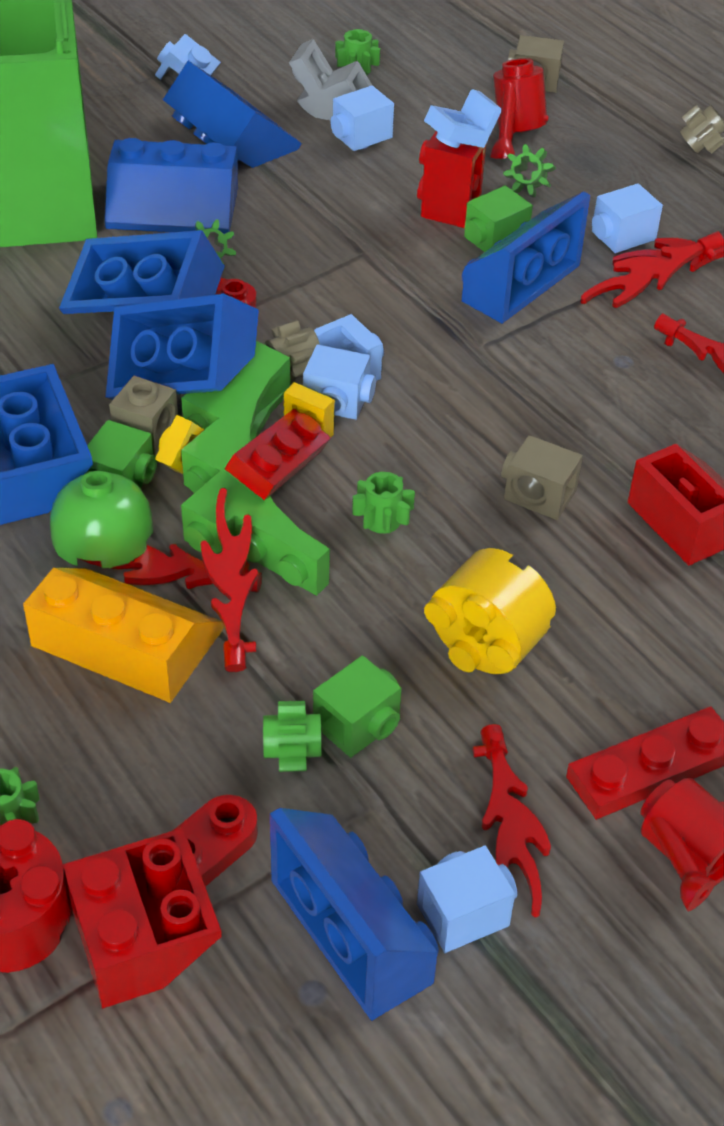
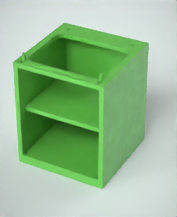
(42, 127)

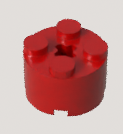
(31, 896)

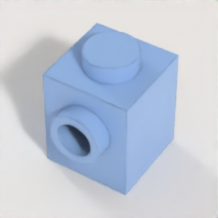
(362, 118)
(626, 218)
(341, 376)
(466, 897)

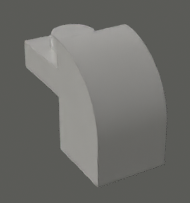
(322, 82)

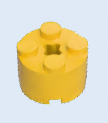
(491, 612)

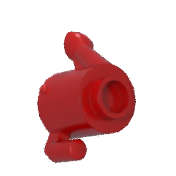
(522, 102)
(689, 831)

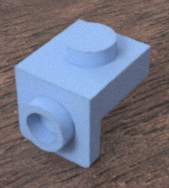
(185, 49)
(467, 126)
(351, 335)

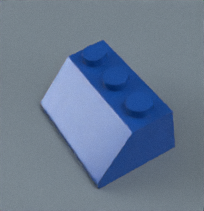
(226, 118)
(170, 185)
(527, 260)
(142, 271)
(182, 343)
(38, 443)
(350, 910)

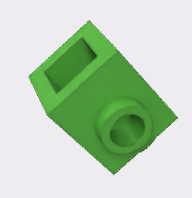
(495, 216)
(123, 452)
(358, 705)

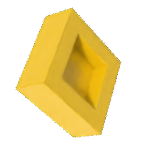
(312, 404)
(173, 440)

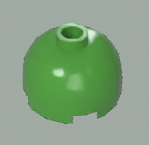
(100, 520)

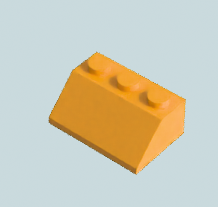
(118, 630)

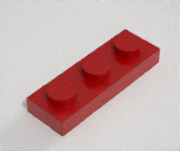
(278, 453)
(640, 764)

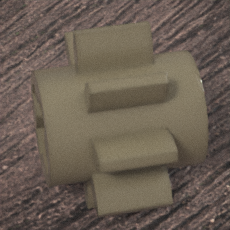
(703, 129)
(294, 343)

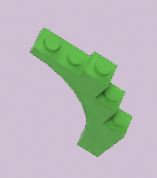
(229, 423)

